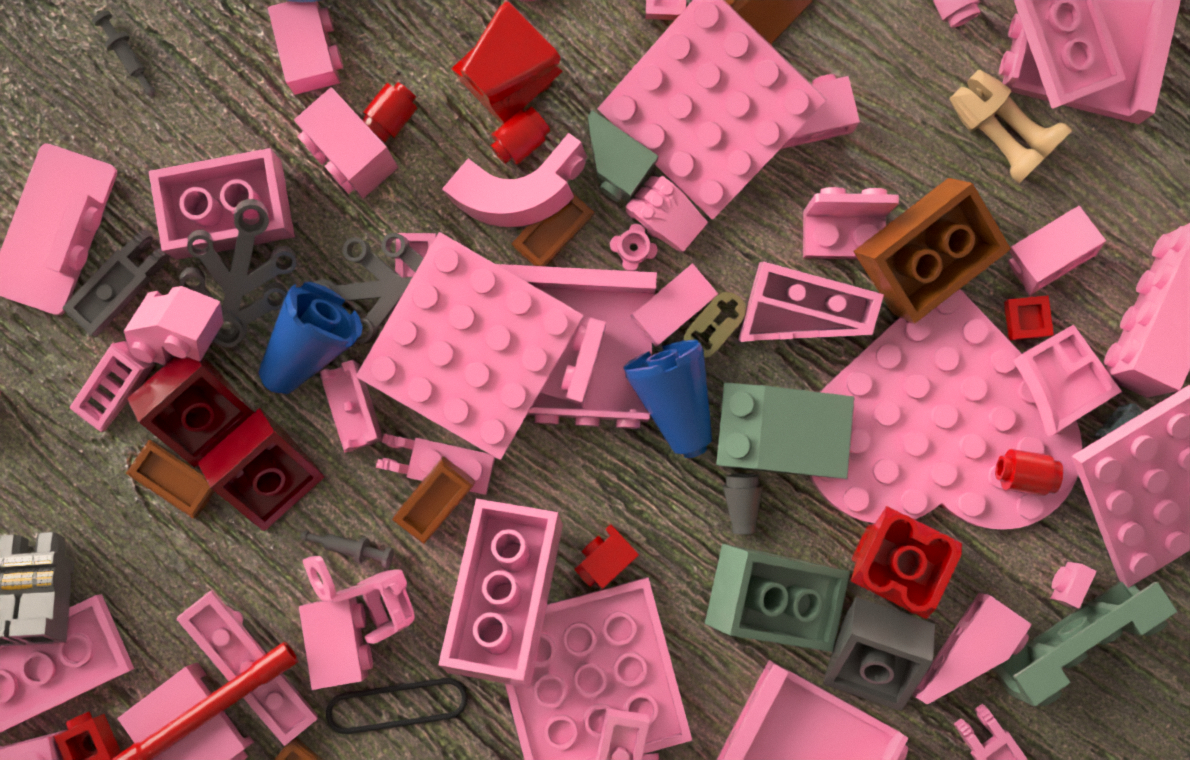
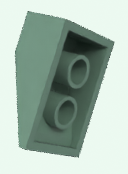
(785, 431)
(776, 598)

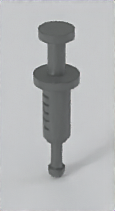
(119, 43)
(356, 549)

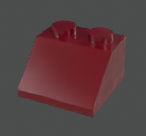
(189, 407)
(260, 470)

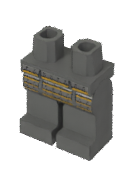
(34, 590)

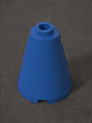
(307, 337)
(675, 394)

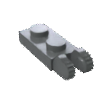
(114, 285)

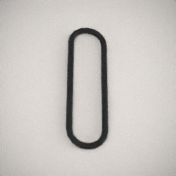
(406, 722)

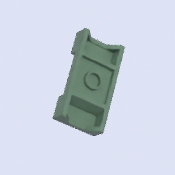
(1036, 670)

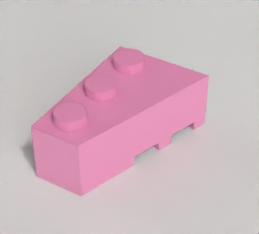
(806, 306)

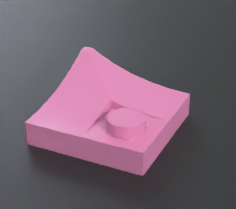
(1065, 379)

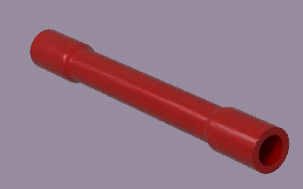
(260, 673)

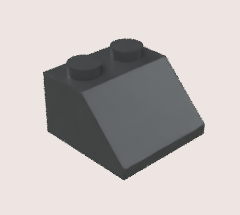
(880, 654)

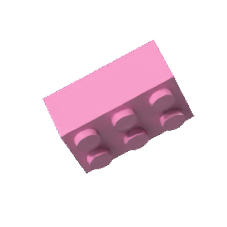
(205, 198)

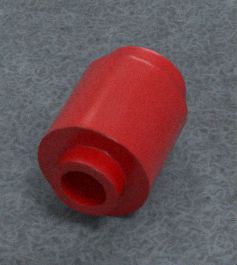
(390, 111)
(519, 136)
(1029, 472)

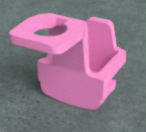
(389, 584)

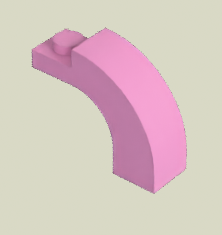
(521, 199)

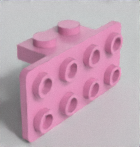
(54, 228)

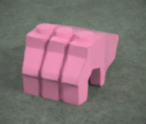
(666, 213)

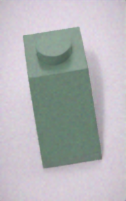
(619, 160)

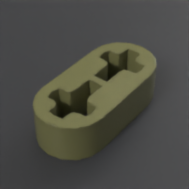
(707, 318)

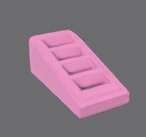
(100, 376)

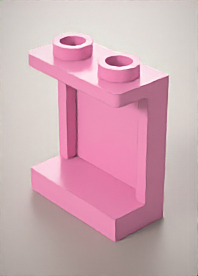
(212, 741)

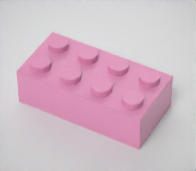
(1155, 337)
(502, 593)

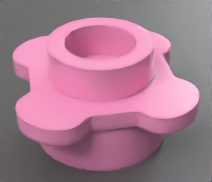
(637, 236)

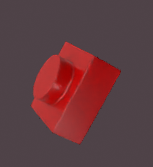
(1028, 318)

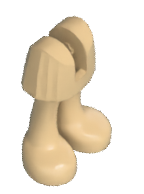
(991, 97)

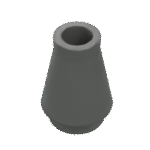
(743, 501)

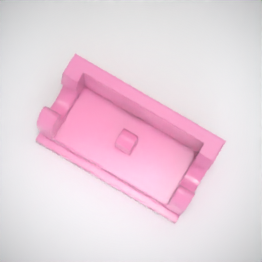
(1055, 250)
(351, 406)

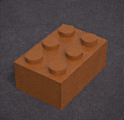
(932, 249)

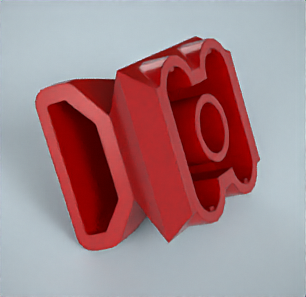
(508, 64)
(905, 562)

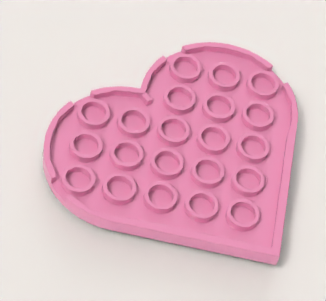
(935, 418)

